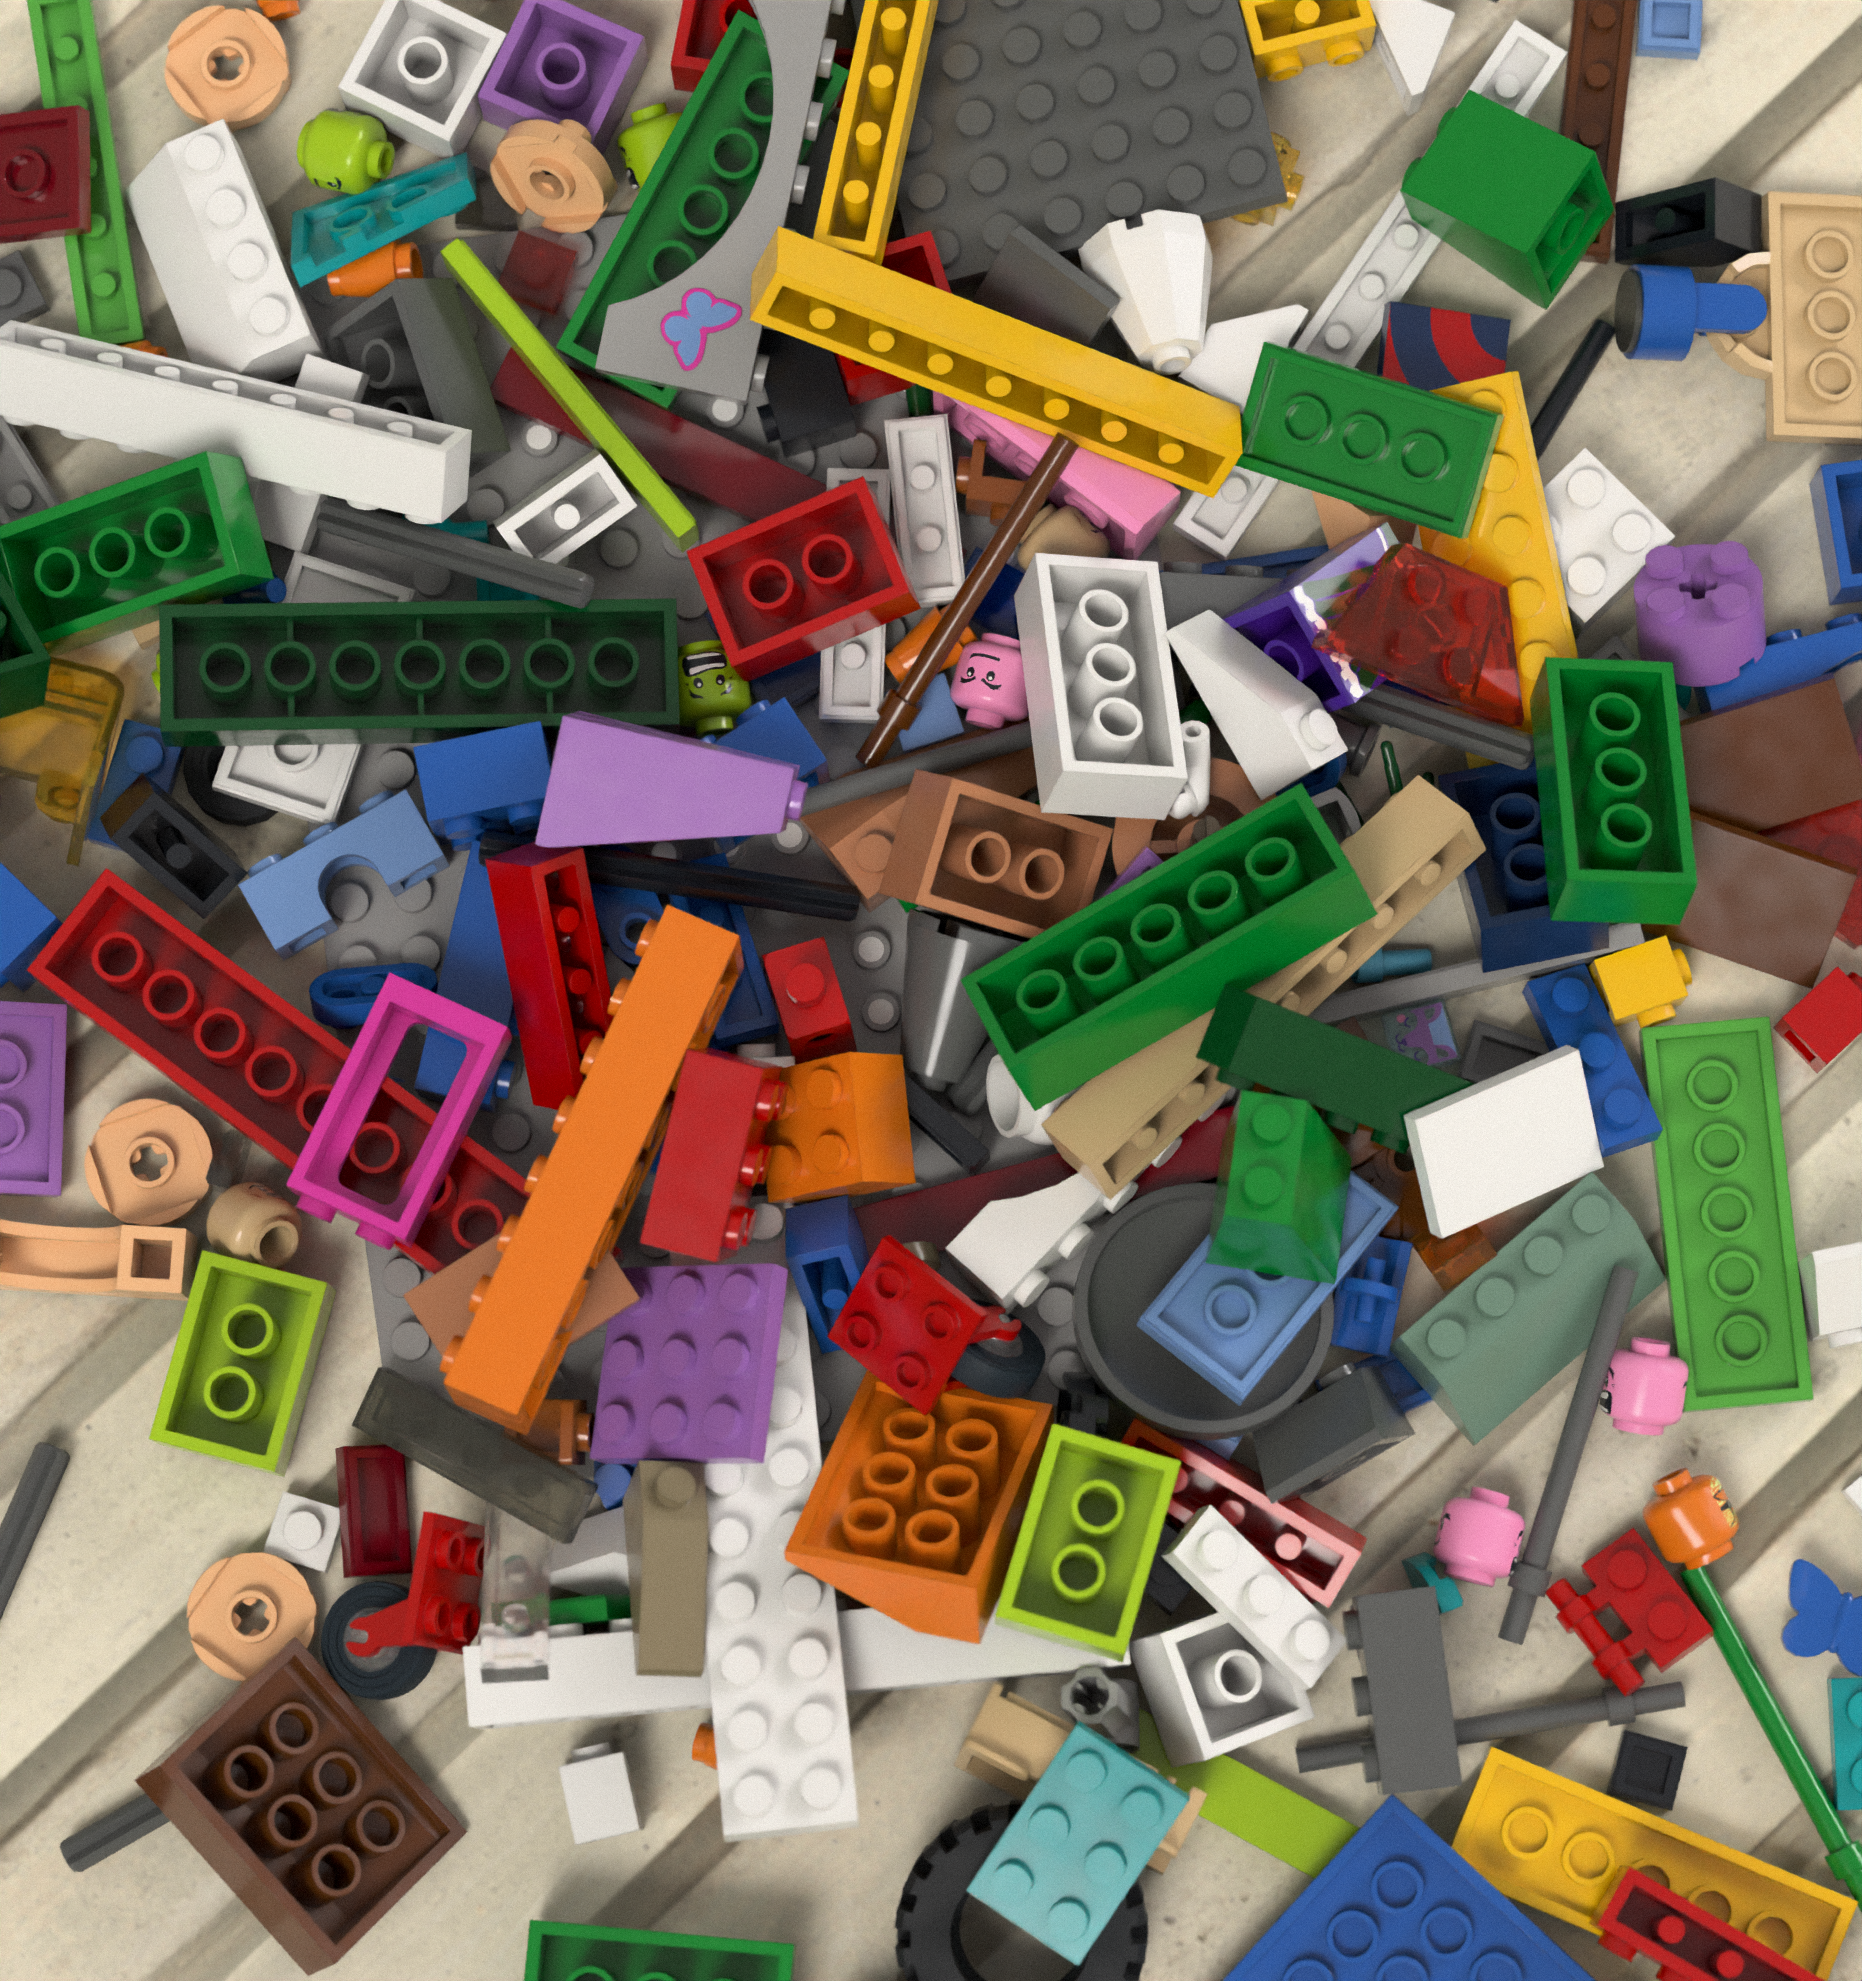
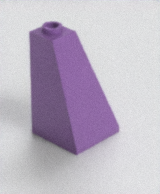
(651, 785)

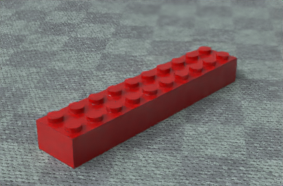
(259, 1061)

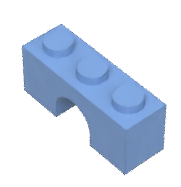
(292, 891)

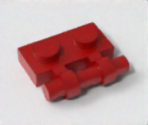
(1643, 1599)

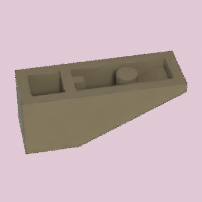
(667, 1566)

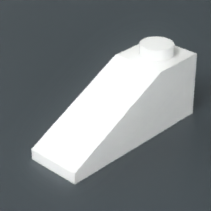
(1260, 707)

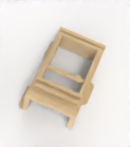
(1016, 1743)

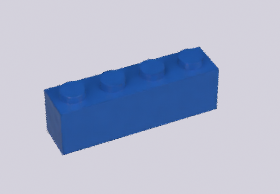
(474, 978)

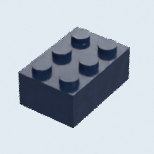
(1508, 882)

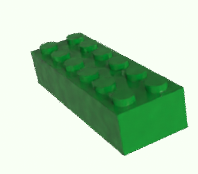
(693, 188)
(1168, 946)

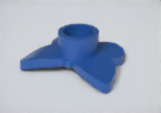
(1823, 1618)

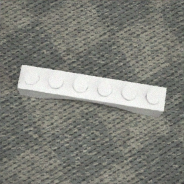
(1023, 1237)

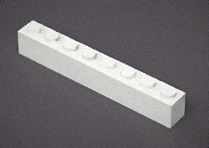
(277, 430)

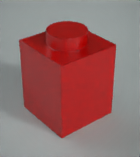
(1824, 1019)

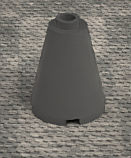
(938, 1018)

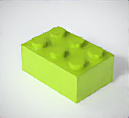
(243, 1363)
(1087, 1543)

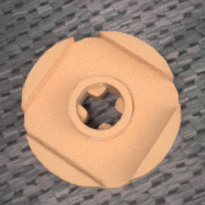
(234, 34)
(579, 181)
(118, 1147)
(246, 1579)

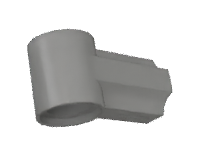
(1105, 1706)

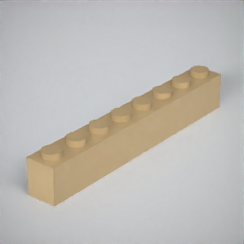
(1151, 1098)

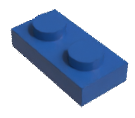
(137, 751)

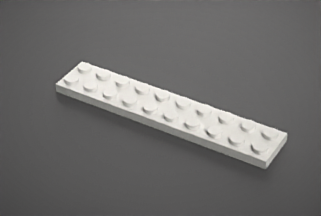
(766, 1620)

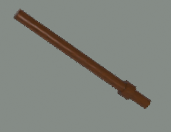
(901, 706)

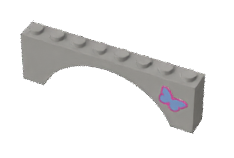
(698, 325)

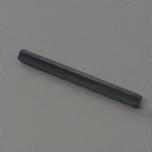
(701, 880)

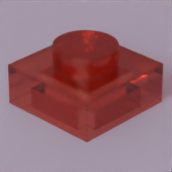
(538, 272)

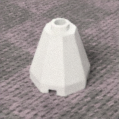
(1161, 283)

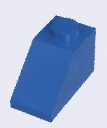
(825, 1260)

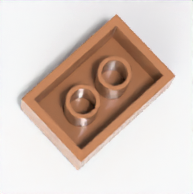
(992, 857)

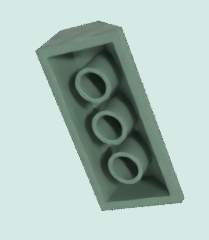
(1526, 1309)

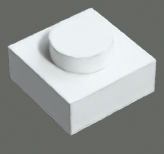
(304, 1532)

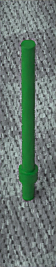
(1844, 1854)

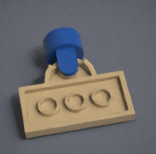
(1770, 316)

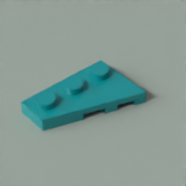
(357, 224)

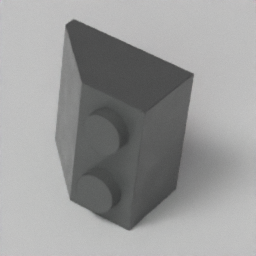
(1330, 1433)

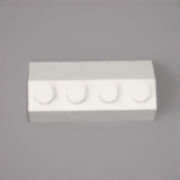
(221, 258)

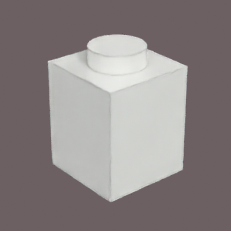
(600, 1794)

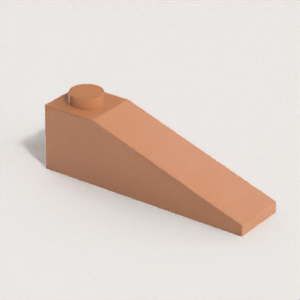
(862, 832)

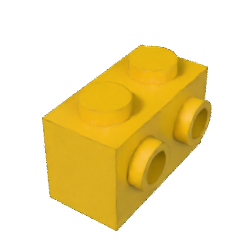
(1302, 33)

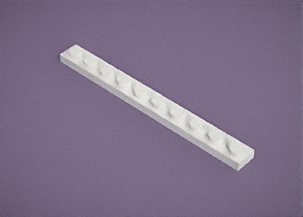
(1376, 275)

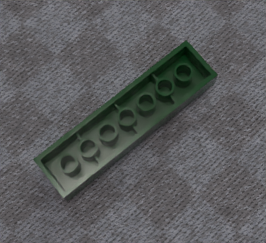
(410, 669)

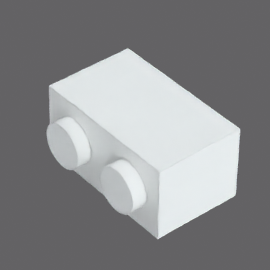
(566, 510)

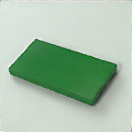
(1367, 439)

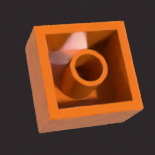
(841, 1129)

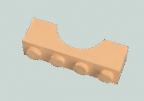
(98, 1260)

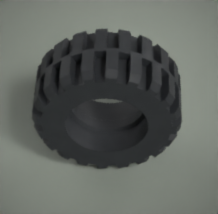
(936, 1893)

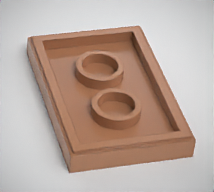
(444, 1298)

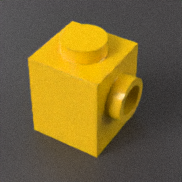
(1642, 982)

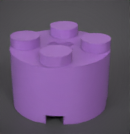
(1700, 611)

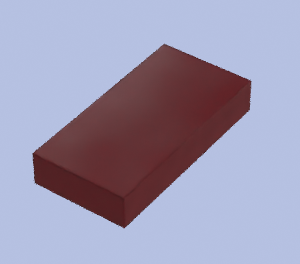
(373, 1511)

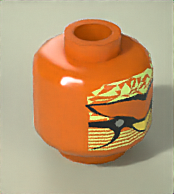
(1690, 1519)

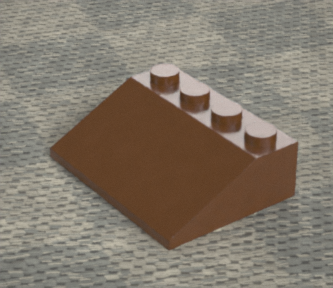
(301, 1807)

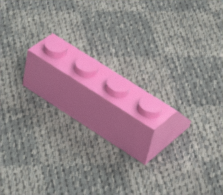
(1112, 495)

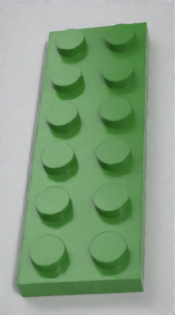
(1726, 1214)

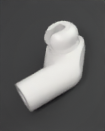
(1196, 791)

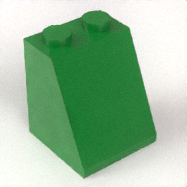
(1509, 196)
(1279, 1191)

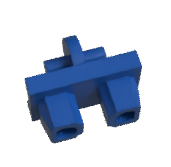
(1370, 1298)

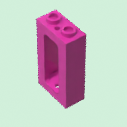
(350, 1101)

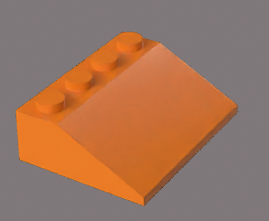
(923, 1506)

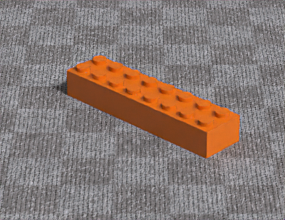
(593, 1170)

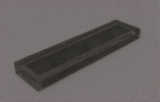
(475, 1455)

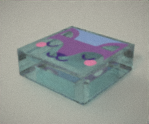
(1423, 1034)

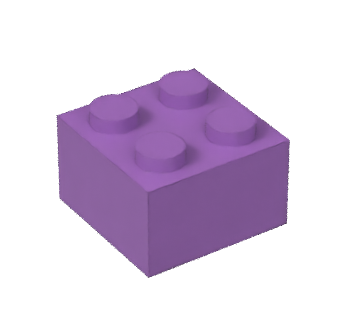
(564, 67)

